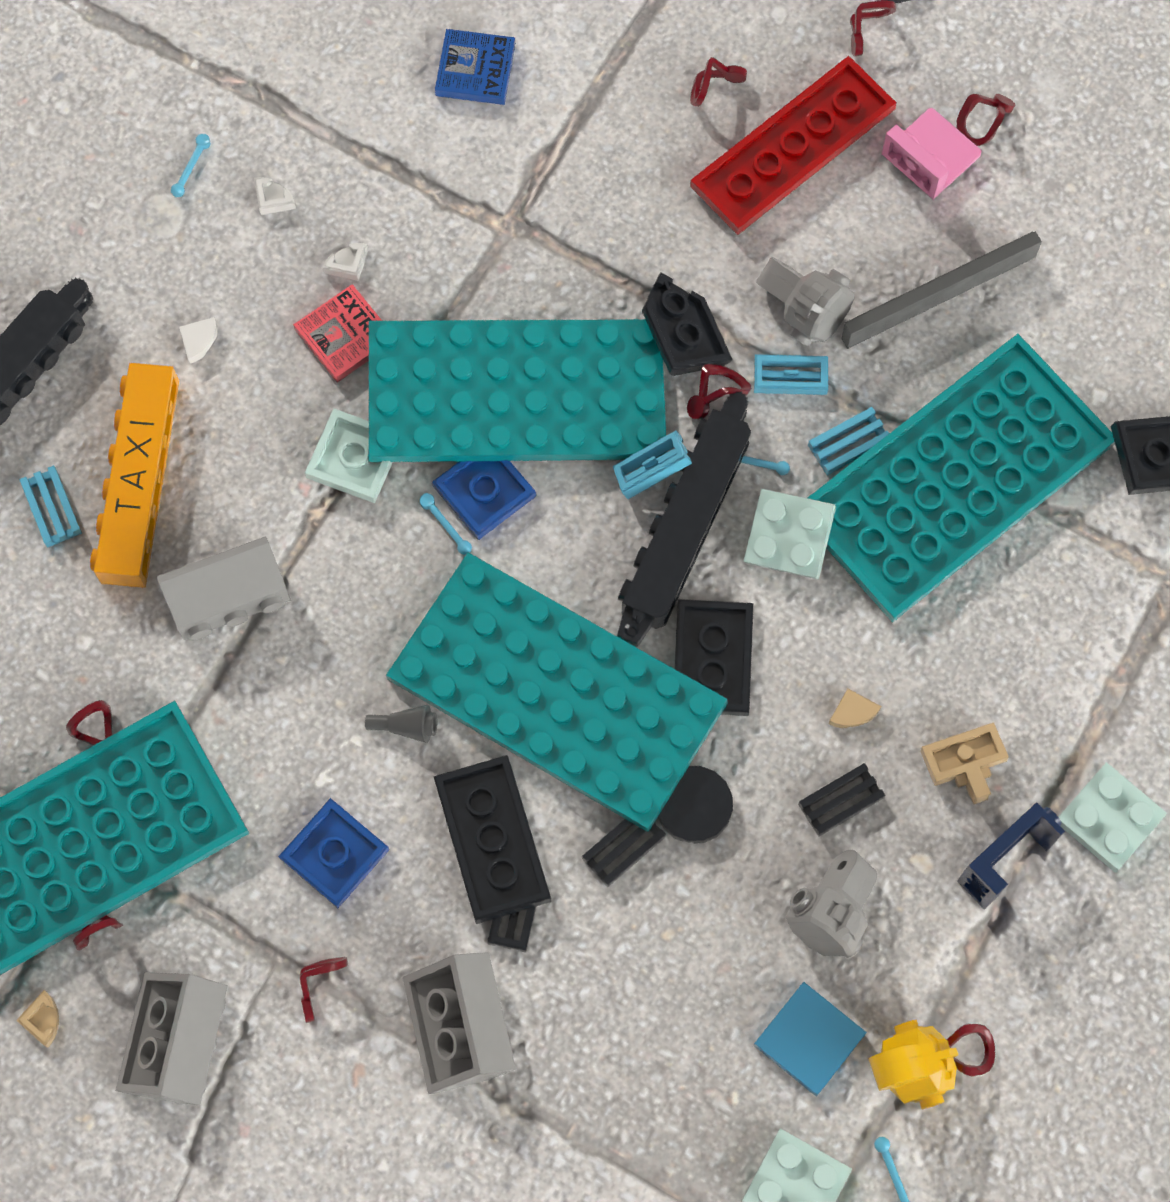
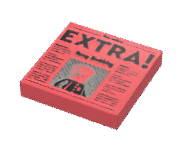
(339, 332)

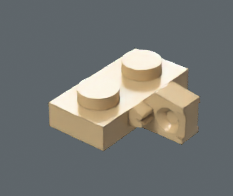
(966, 760)

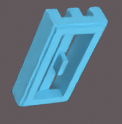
(786, 387)
(875, 425)
(653, 468)
(40, 480)

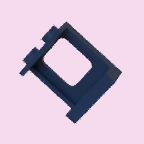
(981, 879)

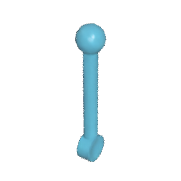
(202, 142)
(781, 467)
(427, 502)
(882, 1145)

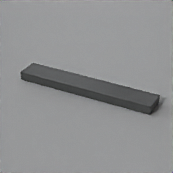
(940, 289)

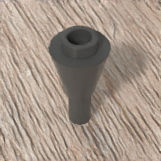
(412, 723)

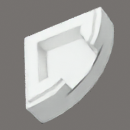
(272, 196)
(347, 262)
(198, 338)

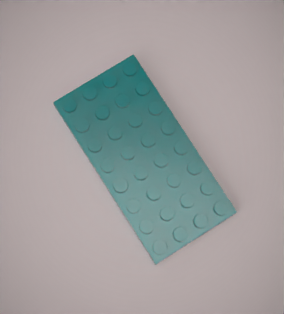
(513, 390)
(958, 475)
(557, 691)
(107, 831)

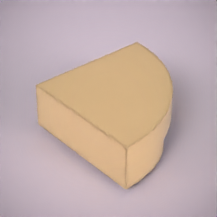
(854, 711)
(41, 1019)

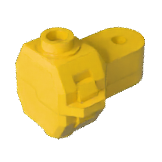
(915, 1065)

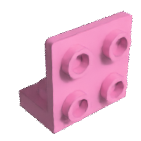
(930, 152)

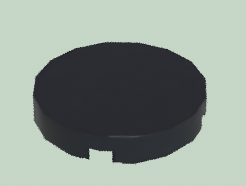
(698, 806)

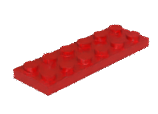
(793, 145)

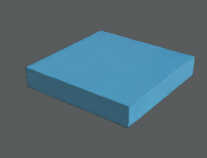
(810, 1038)

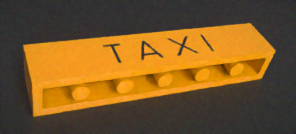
(135, 475)

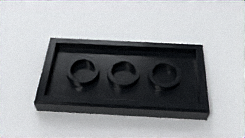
(492, 839)

